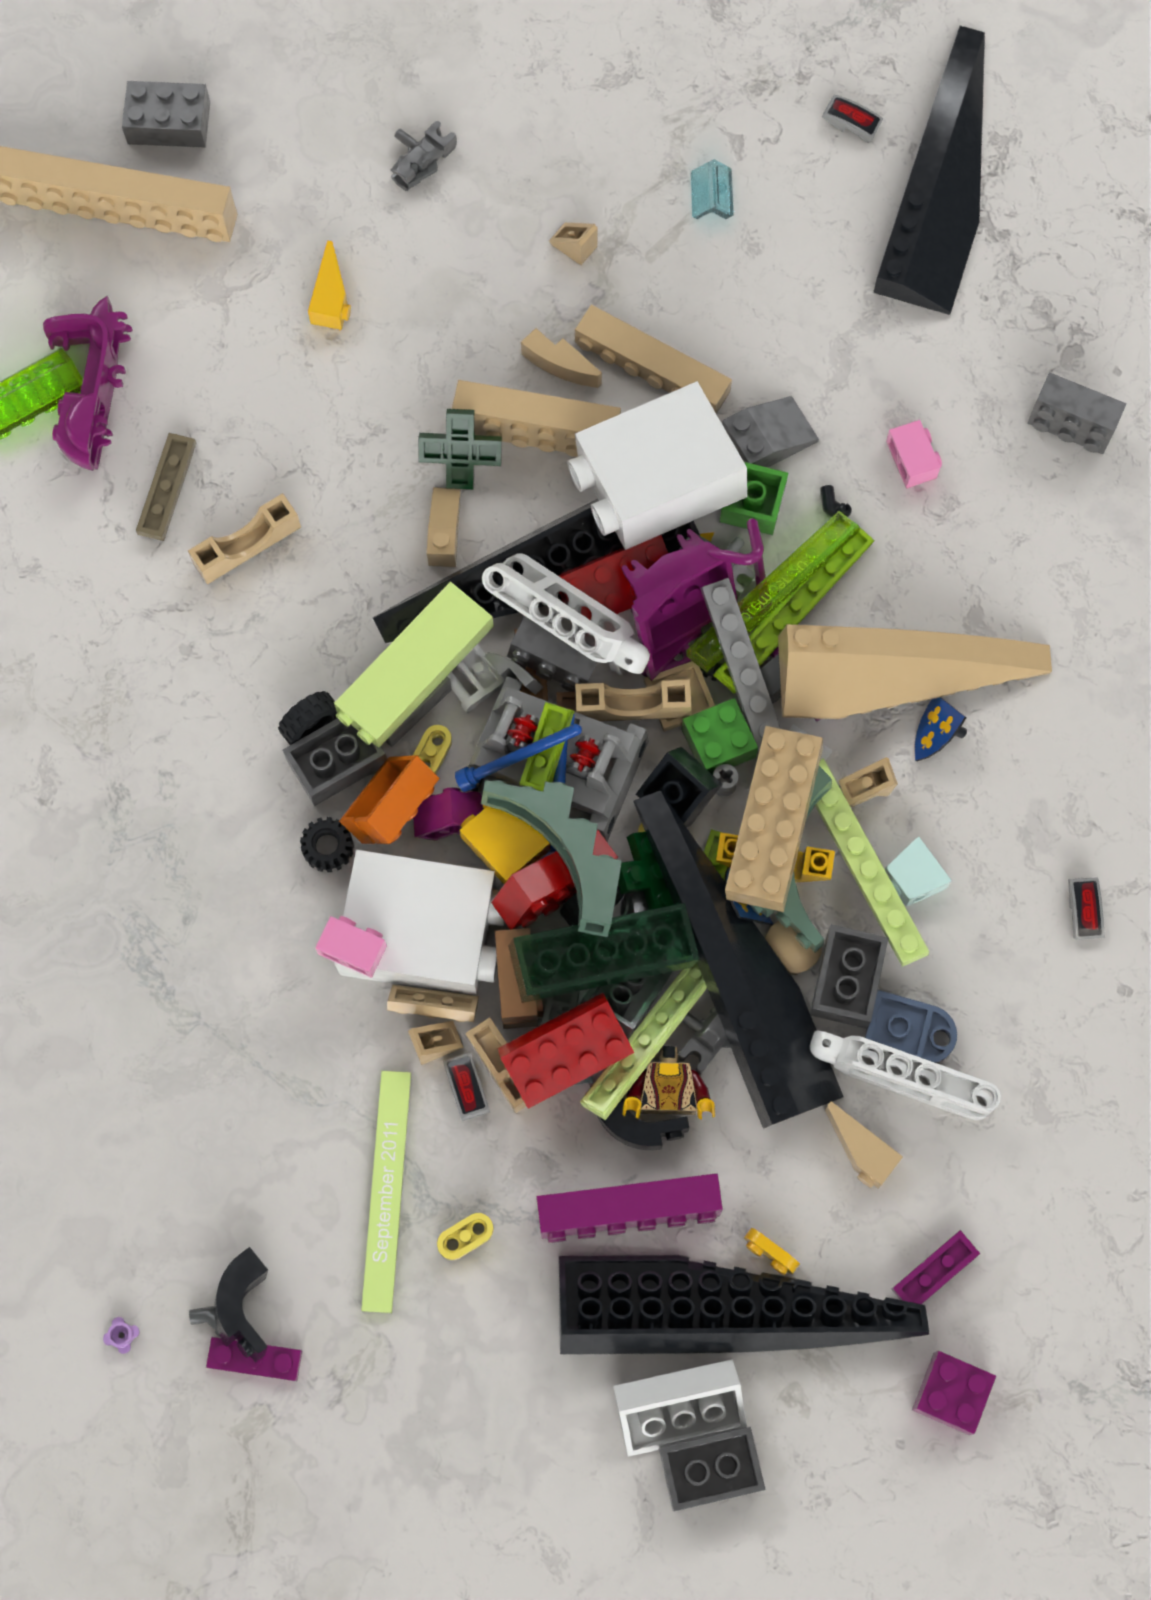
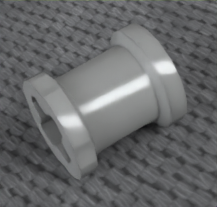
(726, 771)

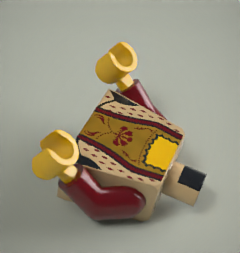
(669, 1089)

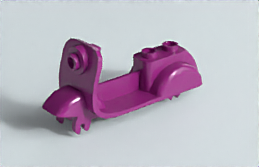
(86, 414)

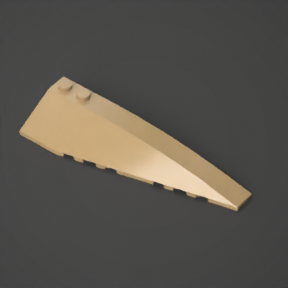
(862, 669)

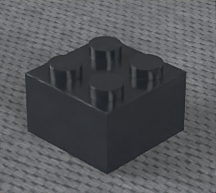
(683, 784)

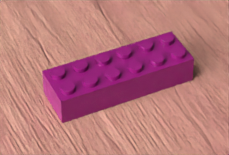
(629, 1207)

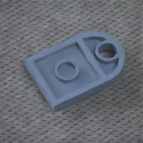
(911, 1026)

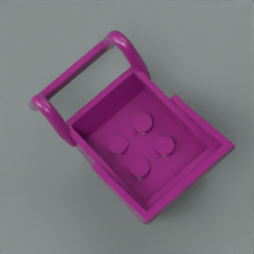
(669, 596)

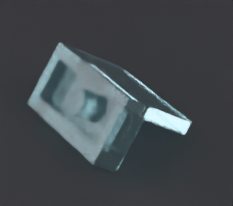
(712, 190)

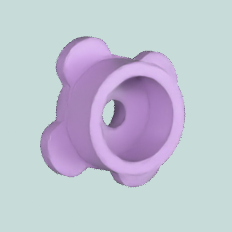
(117, 1327)

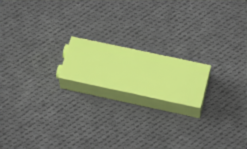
(413, 665)

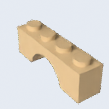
(220, 555)
(658, 701)

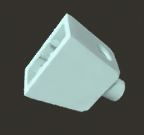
(917, 873)

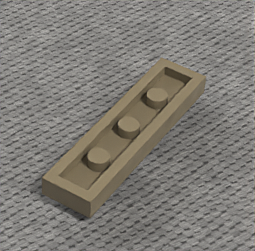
(166, 486)

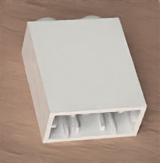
(658, 466)
(430, 919)

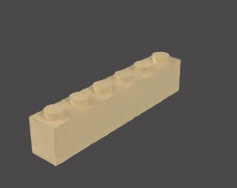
(647, 357)

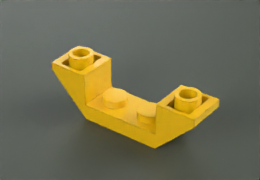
(810, 866)

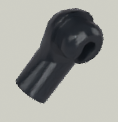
(829, 504)

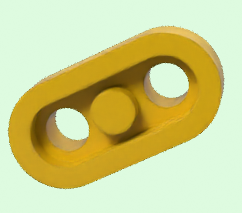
(760, 1244)

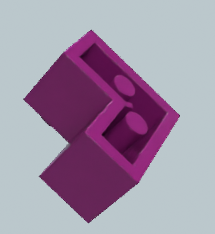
(444, 813)

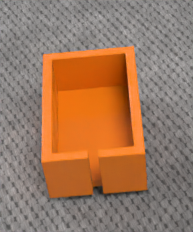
(390, 800)

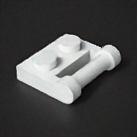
(480, 675)

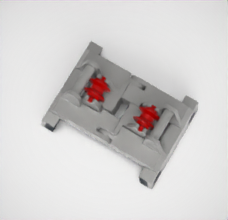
(586, 753)

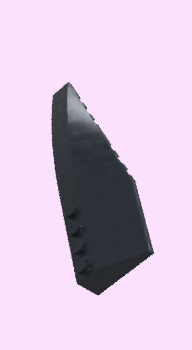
(943, 190)
(556, 546)
(744, 976)
(702, 1308)

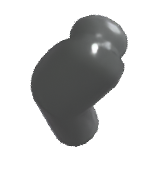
(203, 1315)

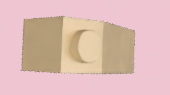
(443, 527)
(865, 1151)

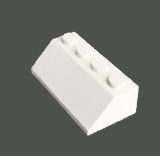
(680, 1407)

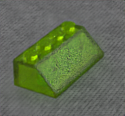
(36, 390)

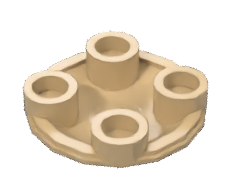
(789, 950)

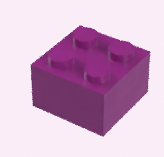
(954, 1393)

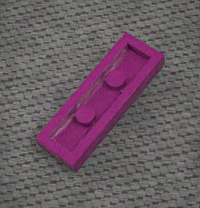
(936, 1269)
(277, 1362)

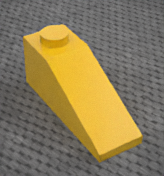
(329, 300)

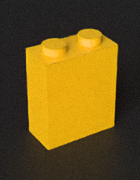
(503, 841)

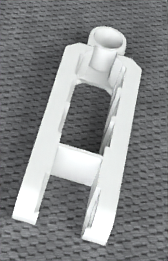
(543, 586)
(946, 1089)

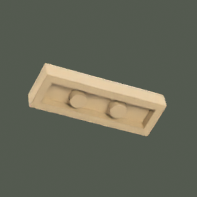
(432, 1003)

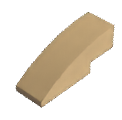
(560, 360)
(486, 1040)

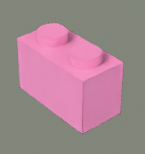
(914, 453)
(351, 946)

